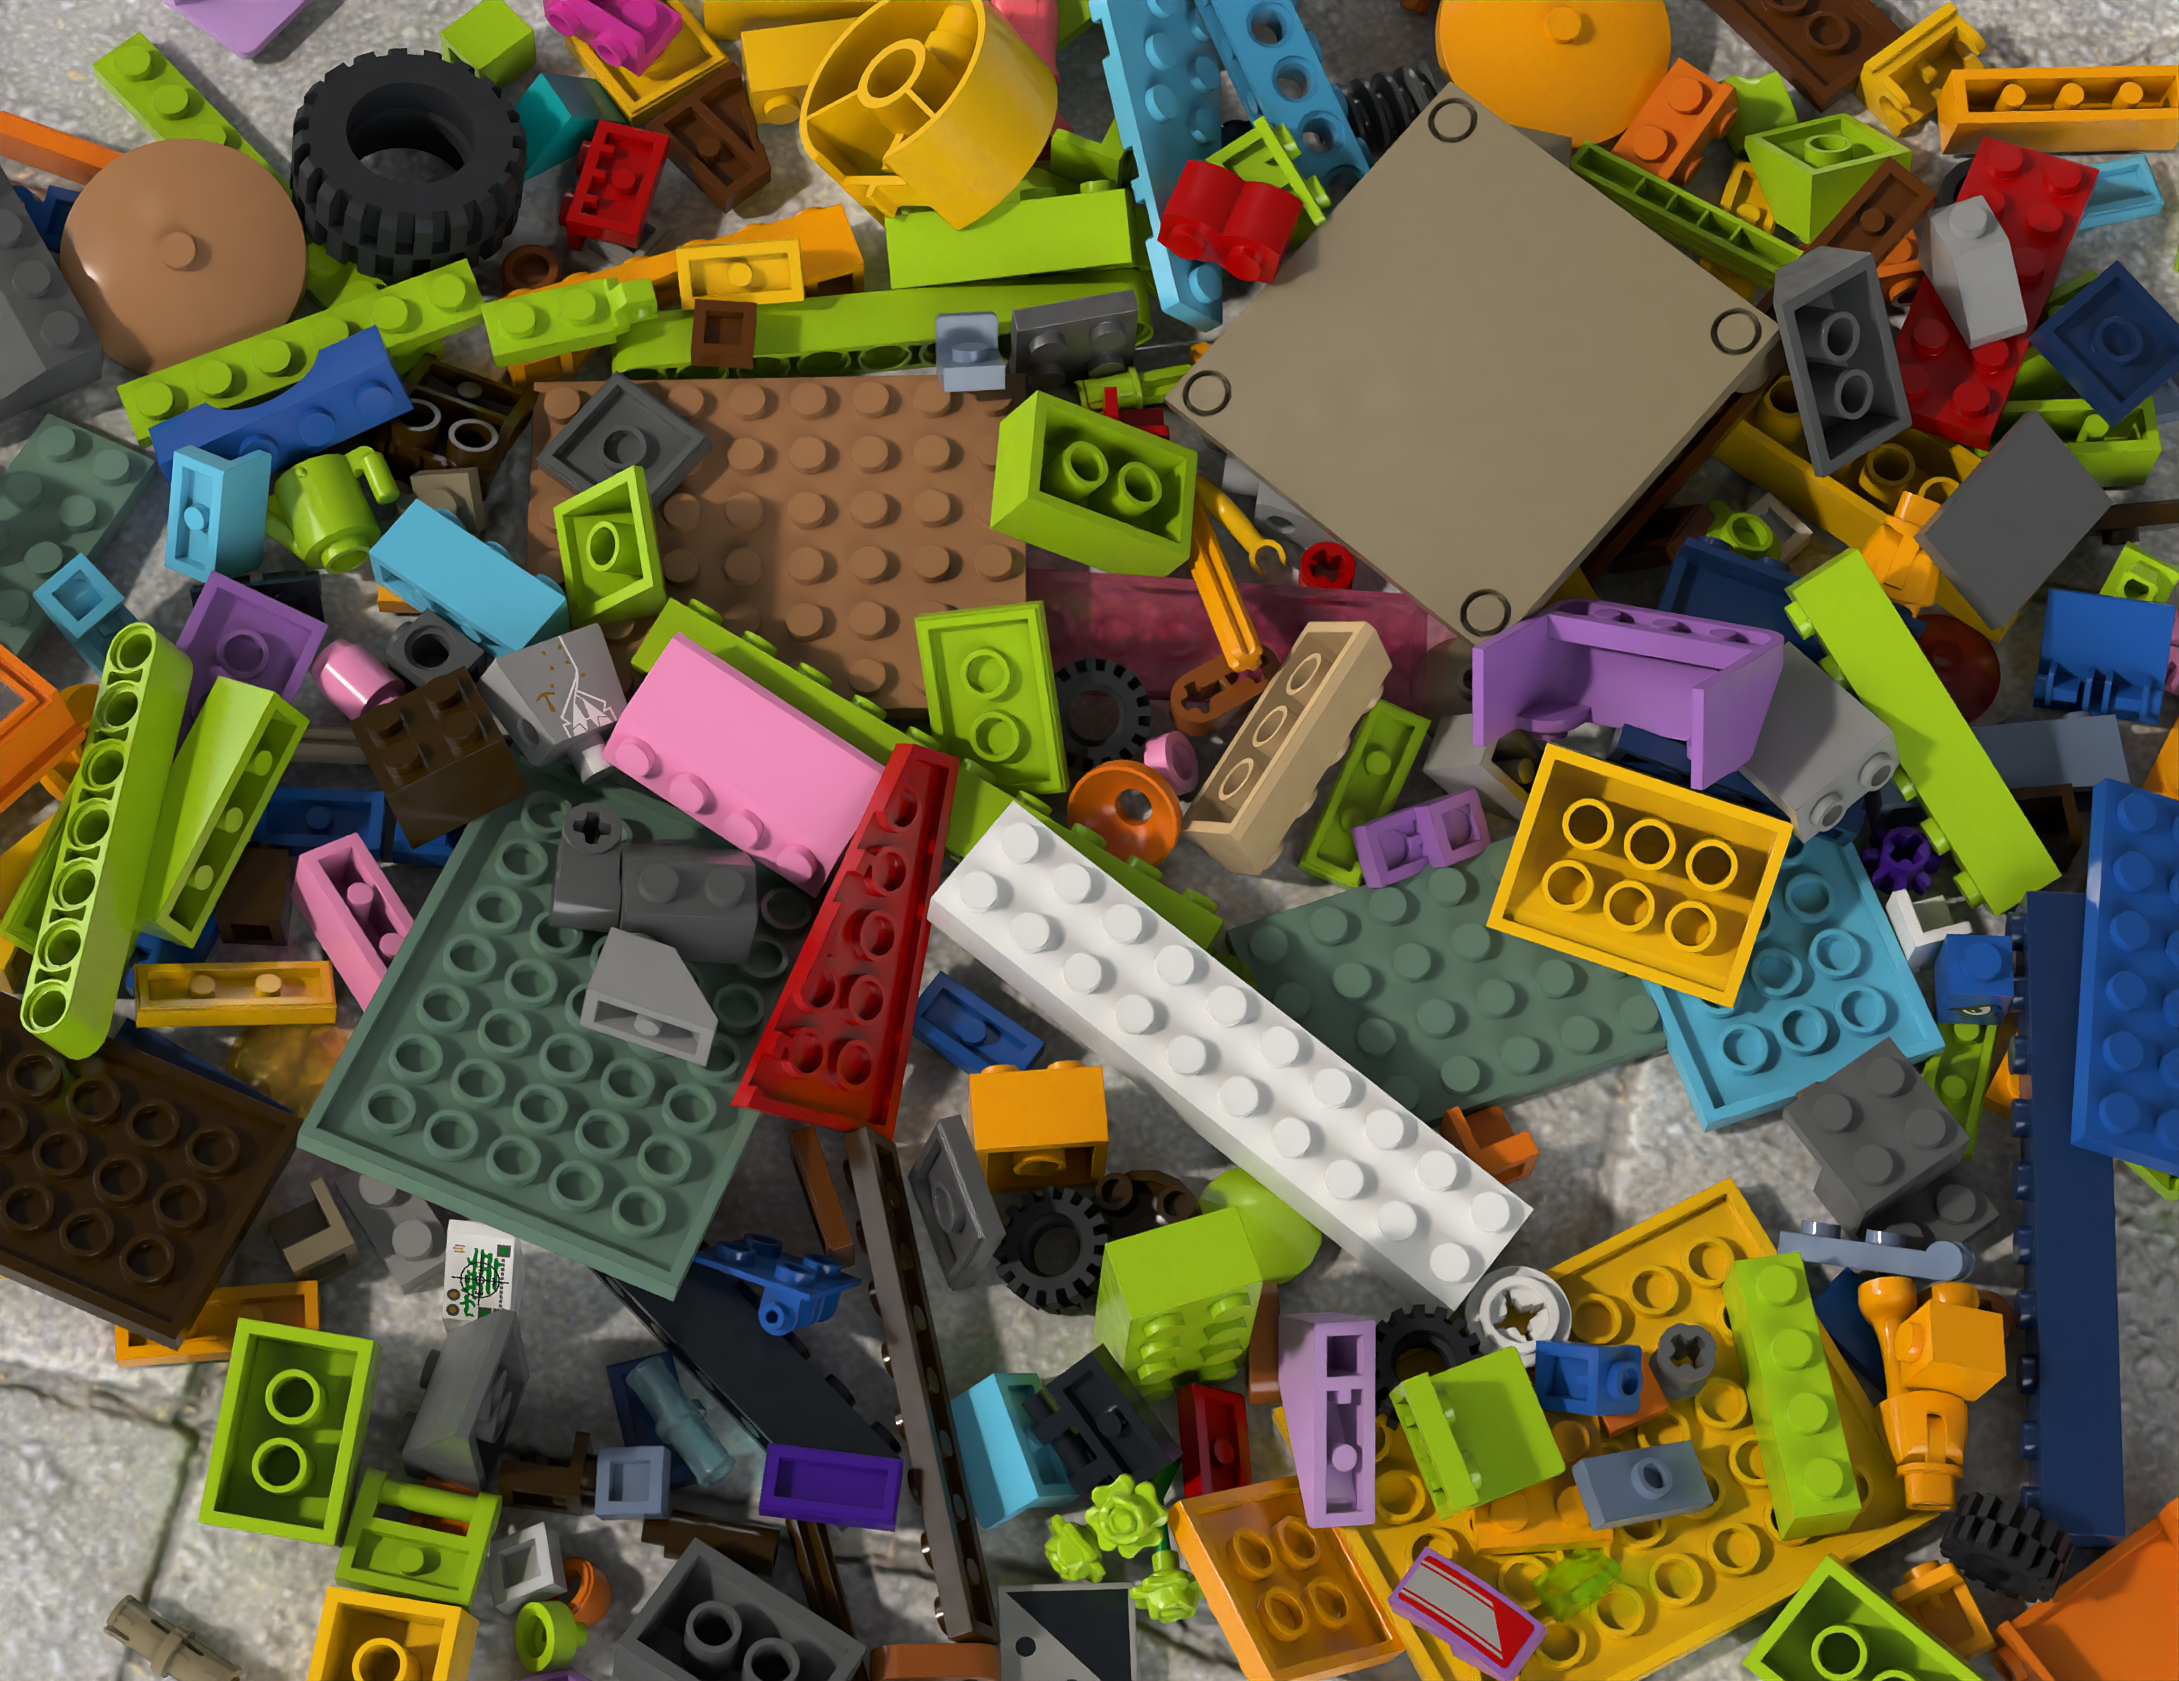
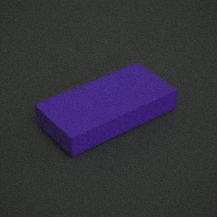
(831, 1487)

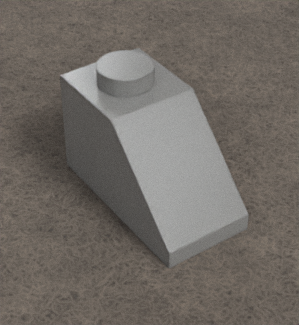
(1973, 271)
(1499, 771)
(648, 998)

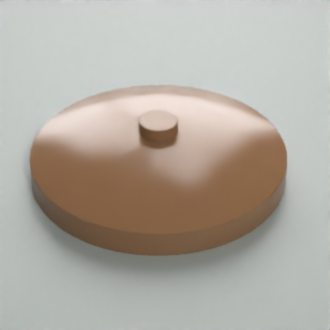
(183, 253)

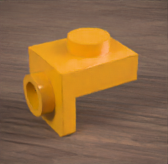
(1946, 1607)

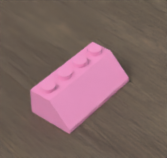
(744, 764)

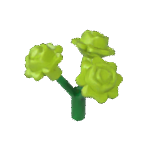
(1131, 1520)

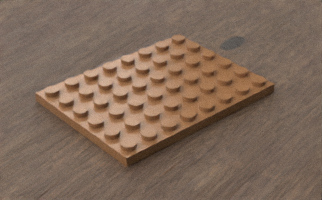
(817, 518)

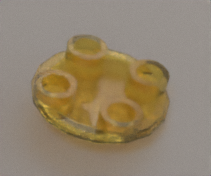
(287, 1061)

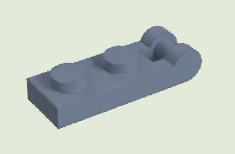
(1879, 1252)

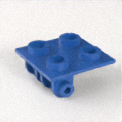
(2104, 655)
(796, 1288)

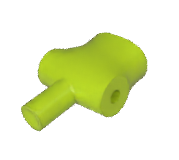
(1762, 107)

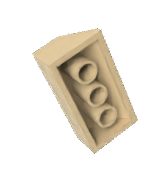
(1287, 745)

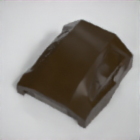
(454, 423)

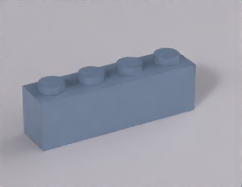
(2029, 754)

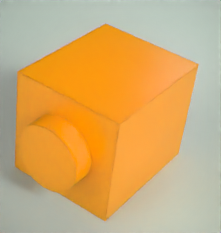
(1951, 1350)

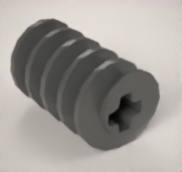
(1387, 102)

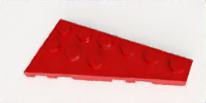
(851, 1001)

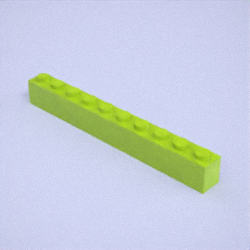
(862, 724)

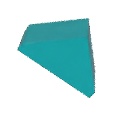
(559, 116)

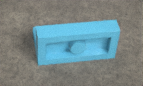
(217, 513)
(1002, 1455)

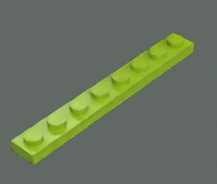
(175, 110)

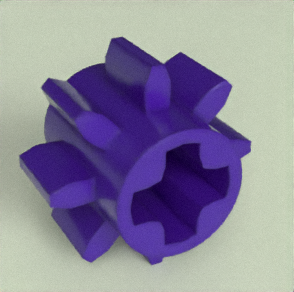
(1894, 846)

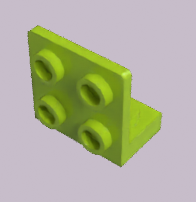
(1477, 1431)

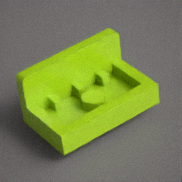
(1268, 157)

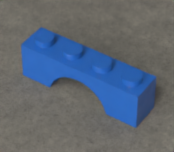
(341, 396)

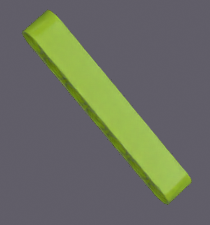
(107, 842)

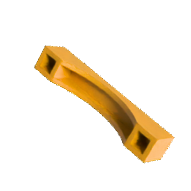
(829, 268)

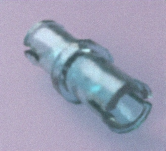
(681, 1421)

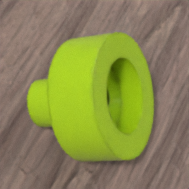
(548, 1636)

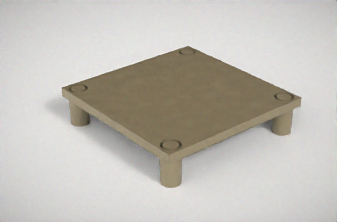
(1473, 368)

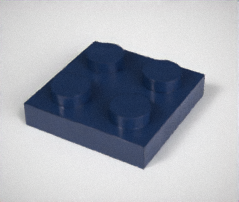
(2111, 344)

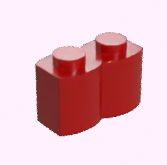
(1229, 221)

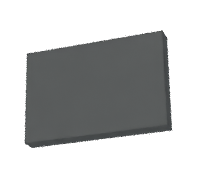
(2013, 520)

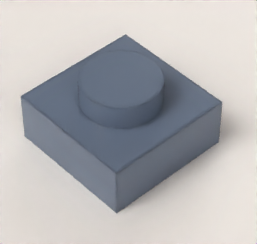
(633, 1483)

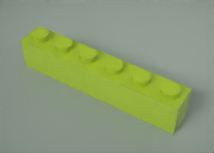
(1937, 751)

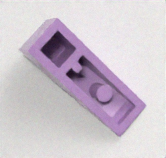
(1330, 1413)

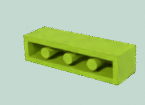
(1017, 238)
(214, 804)
(1791, 1396)

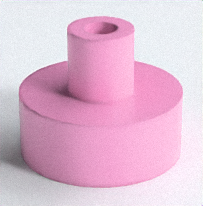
(1174, 759)

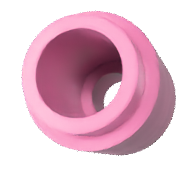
(354, 679)

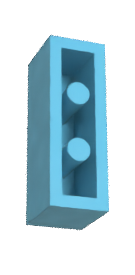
(467, 583)

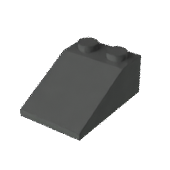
(467, 1403)

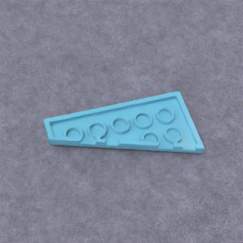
(1168, 112)

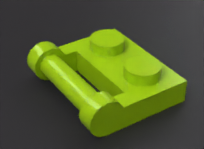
(411, 1559)

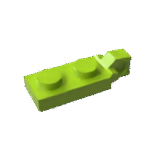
(565, 319)

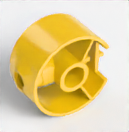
(929, 108)

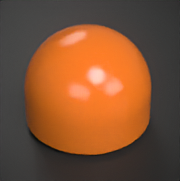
(594, 1592)

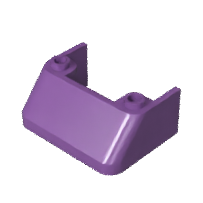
(1631, 667)

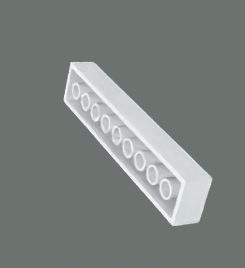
(1227, 1062)

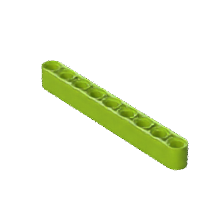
(861, 329)

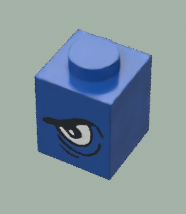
(1974, 979)

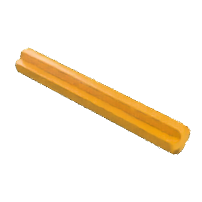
(1222, 595)

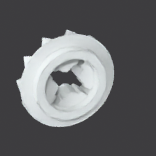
(1526, 1291)

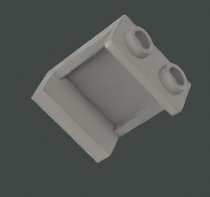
(1818, 748)

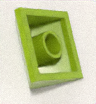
(611, 551)

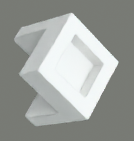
(1921, 927)

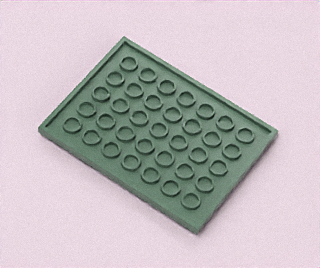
(508, 1110)

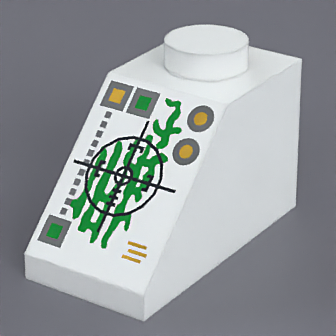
(481, 1273)

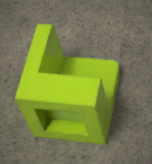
(491, 42)

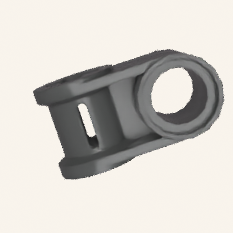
(587, 870)

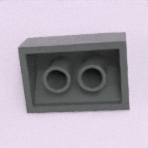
(1840, 355)
(730, 1626)

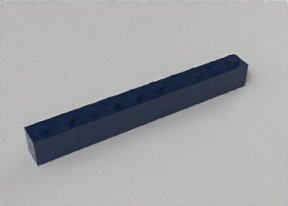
(2063, 1243)

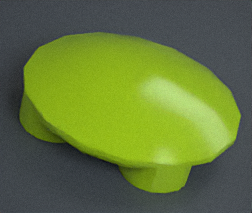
(1278, 1234)

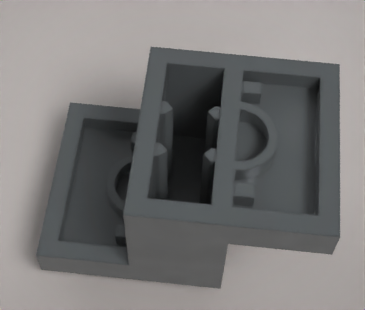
(1889, 1153)

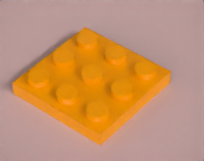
(1281, 1588)

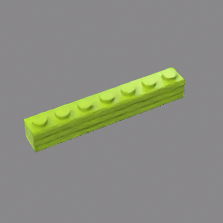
(1684, 216)

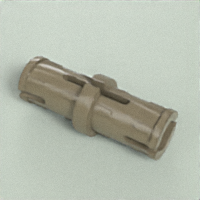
(167, 1646)

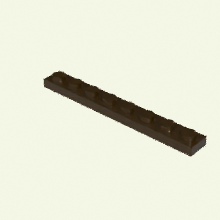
(924, 1407)

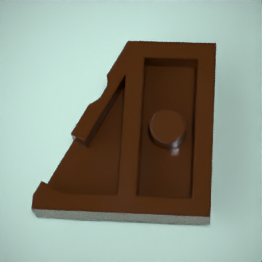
(716, 140)

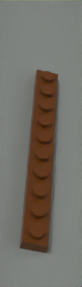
(1870, 222)

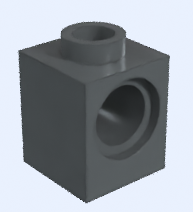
(431, 637)

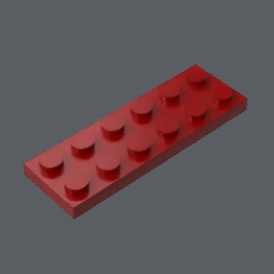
(2040, 208)

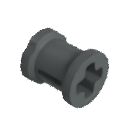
(1679, 1342)

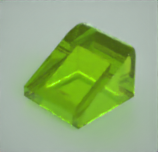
(1575, 1582)

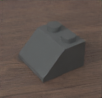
(690, 899)

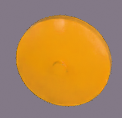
(1557, 62)

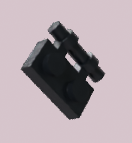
(1110, 1418)

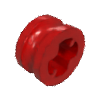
(1333, 557)

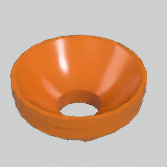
(1098, 807)

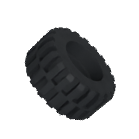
(417, 106)

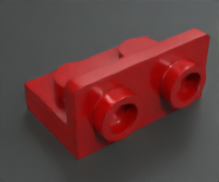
(614, 186)

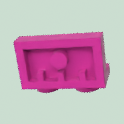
(618, 30)

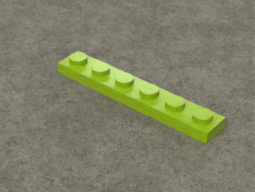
(277, 359)

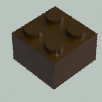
(439, 757)

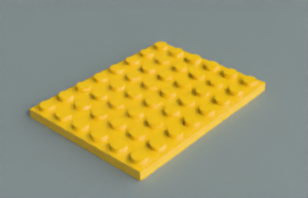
(1680, 1574)

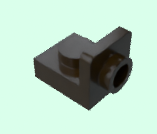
(543, 1485)

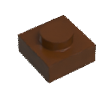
(724, 333)

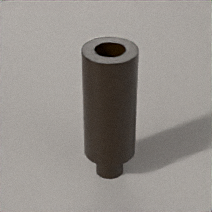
(742, 1542)

